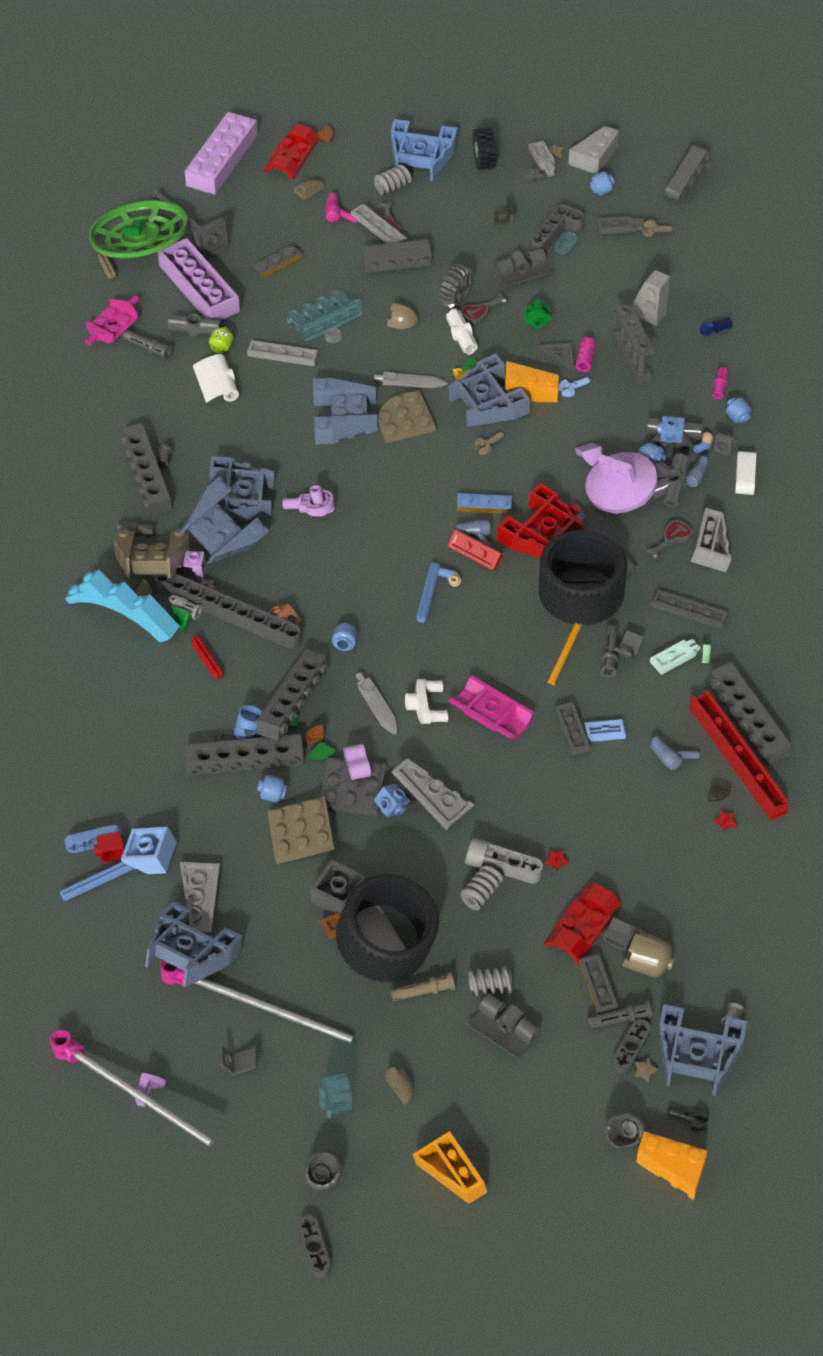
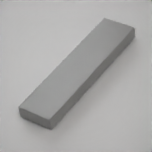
(377, 225)
(283, 353)

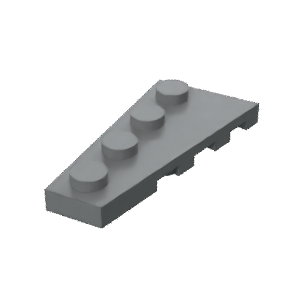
(437, 799)
(200, 892)

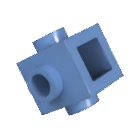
(671, 429)
(391, 800)

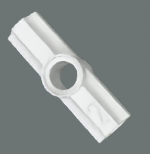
(461, 331)

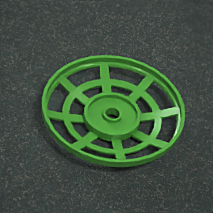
(148, 236)

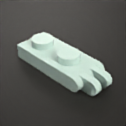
(674, 655)

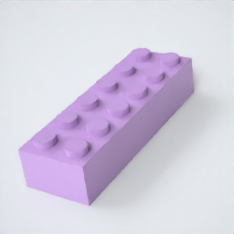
(221, 153)
(198, 281)

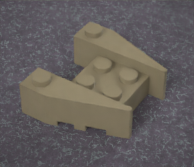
(151, 558)

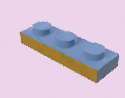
(484, 503)

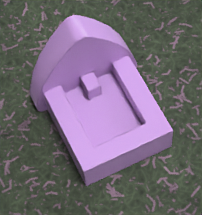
(590, 453)
(146, 1083)

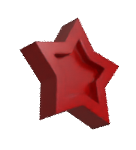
(725, 820)
(556, 859)

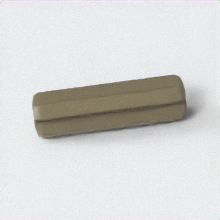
(107, 266)

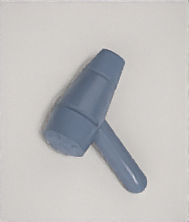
(697, 472)
(476, 528)
(668, 756)

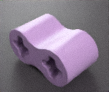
(357, 761)

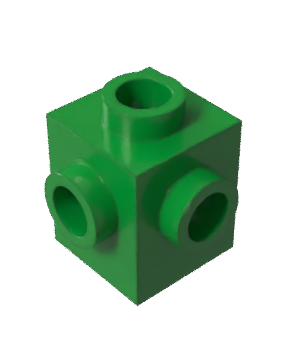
(538, 314)

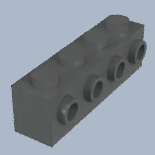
(396, 256)

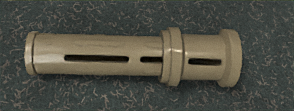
(433, 986)

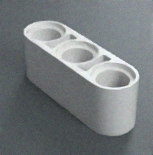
(745, 473)

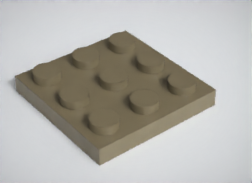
(301, 830)

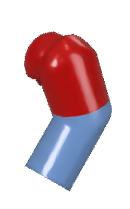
(576, 510)

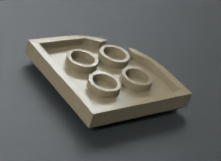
(405, 417)

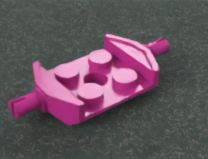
(120, 313)

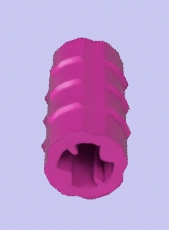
(585, 354)

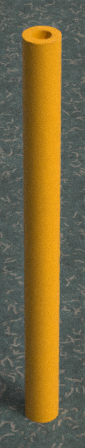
(564, 654)

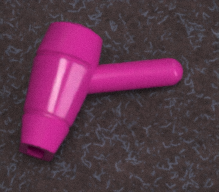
(333, 211)

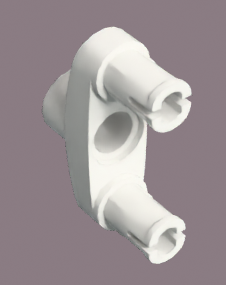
(418, 702)

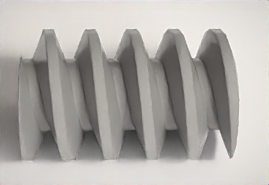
(392, 178)
(480, 887)
(490, 981)

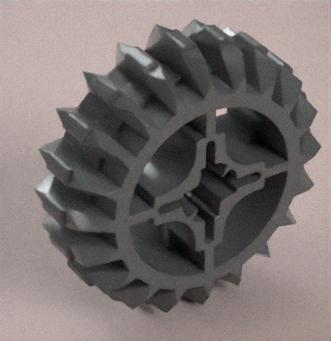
(456, 286)

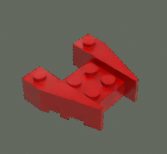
(549, 520)

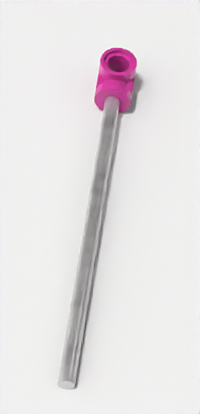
(177, 976)
(68, 1049)

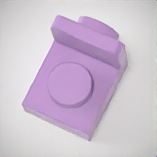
(196, 561)

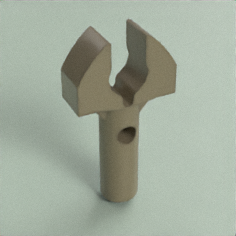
(652, 227)
(486, 444)

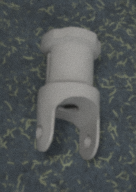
(186, 604)

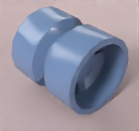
(247, 722)

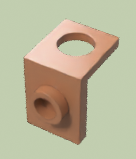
(284, 611)

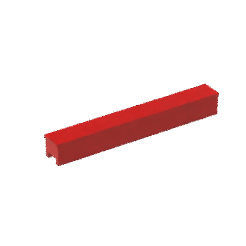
(739, 755)

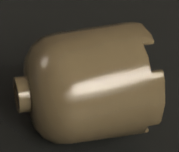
(649, 954)

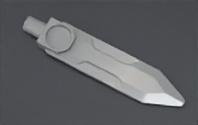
(409, 380)
(376, 703)

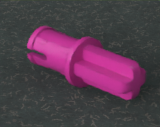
(720, 383)

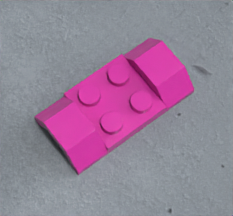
(493, 708)

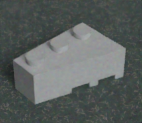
(594, 150)
(653, 298)
(711, 542)

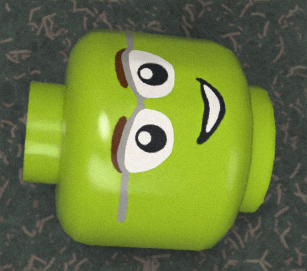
(221, 340)

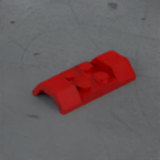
(293, 150)
(584, 921)

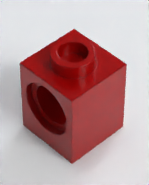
(109, 847)

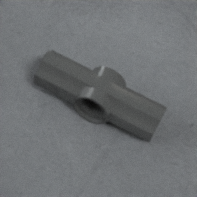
(193, 324)

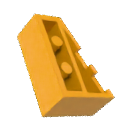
(537, 384)
(673, 1161)
(451, 1167)

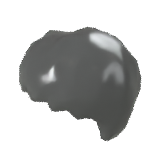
(624, 1129)
(323, 1170)

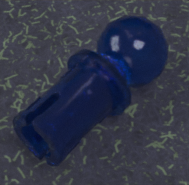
(707, 329)

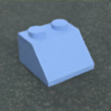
(149, 849)

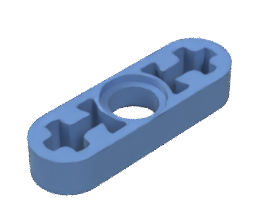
(82, 841)

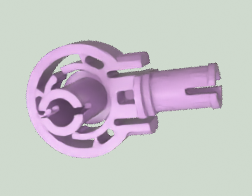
(312, 503)

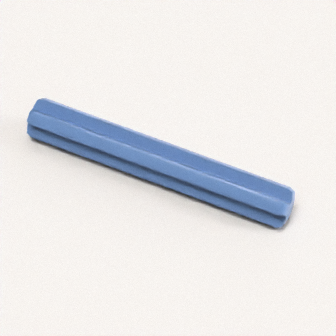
(428, 592)
(94, 880)

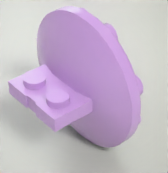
(621, 482)

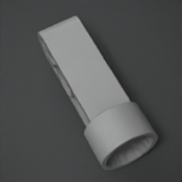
(482, 854)

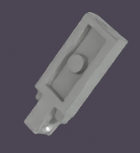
(542, 157)

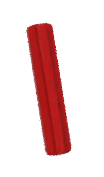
(207, 657)

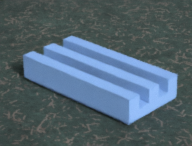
(605, 732)

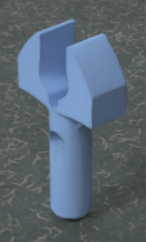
(569, 387)

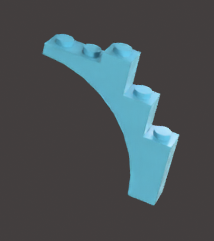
(121, 598)

